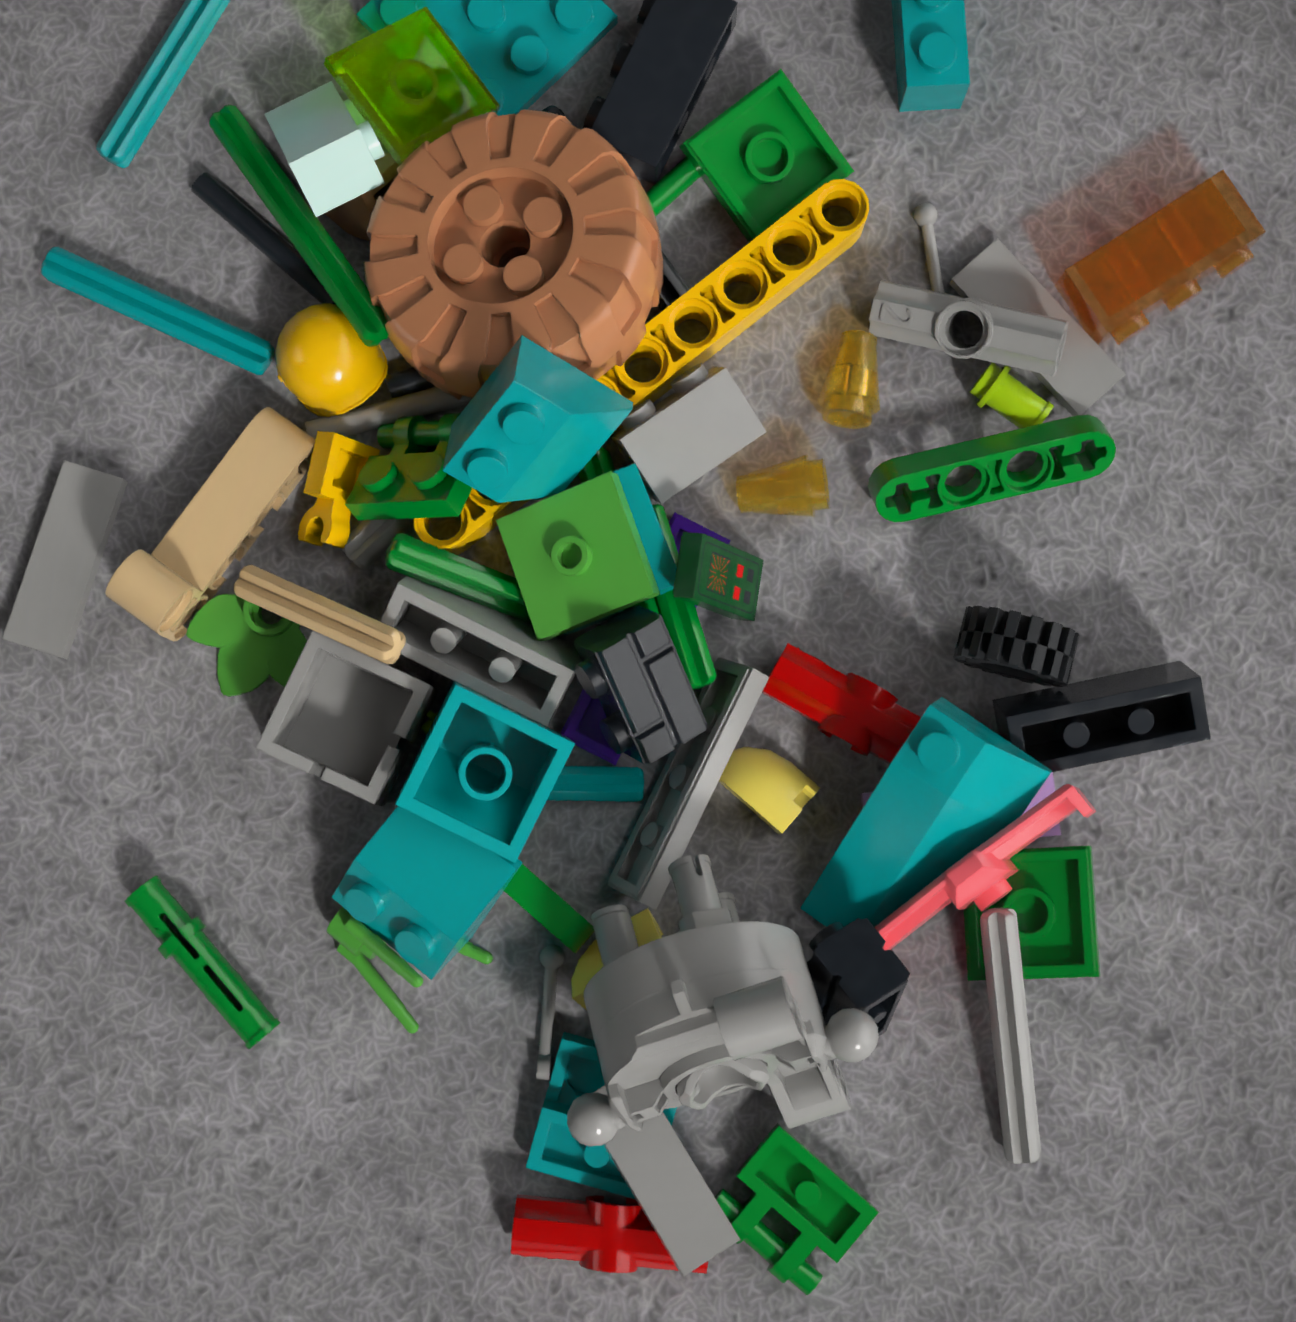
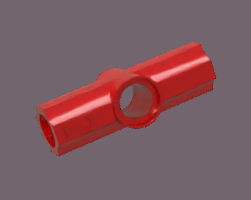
(841, 704)
(589, 1231)

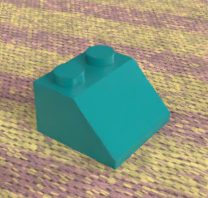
(531, 426)
(484, 772)
(423, 889)

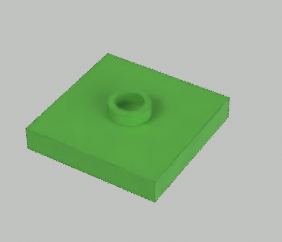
(577, 556)

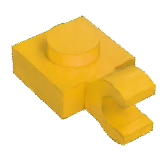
(331, 478)

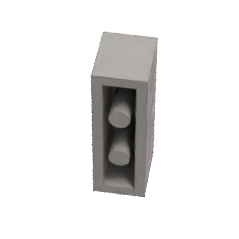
(482, 649)

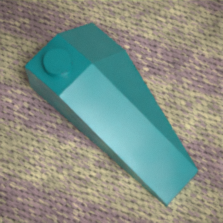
(930, 809)

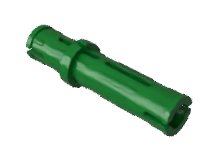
(154, 901)

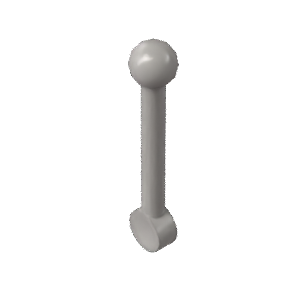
(925, 216)
(551, 958)

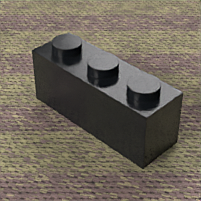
(661, 79)
(1106, 716)

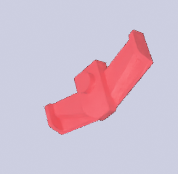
(983, 871)

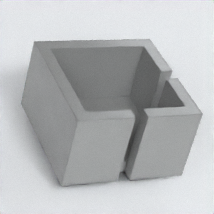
(347, 716)

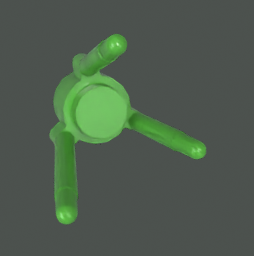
(359, 941)

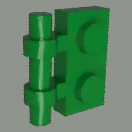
(409, 479)
(806, 1195)

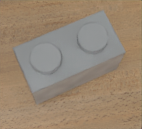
(687, 431)

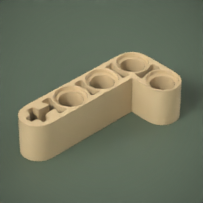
(214, 526)

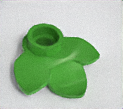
(247, 644)

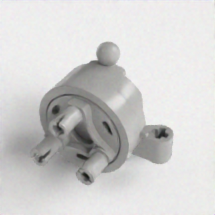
(710, 1016)

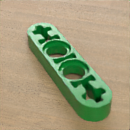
(991, 458)

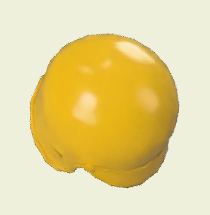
(327, 361)

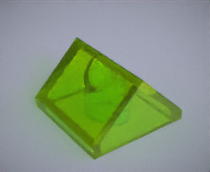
(410, 83)

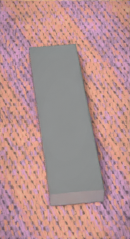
(687, 784)

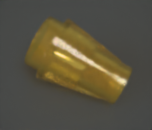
(852, 382)
(785, 488)

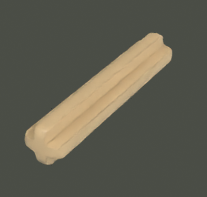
(320, 614)

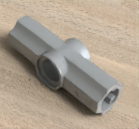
(1008, 335)

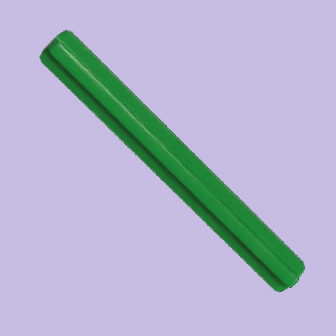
(299, 224)

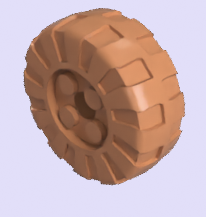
(512, 236)

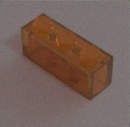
(1161, 260)

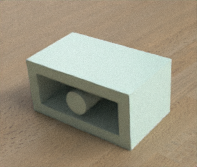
(327, 147)

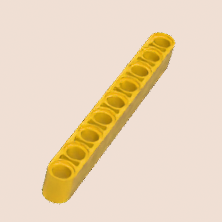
(709, 304)

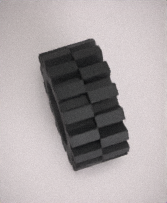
(1016, 646)

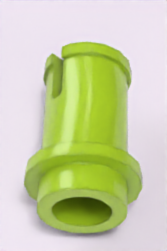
(1010, 397)

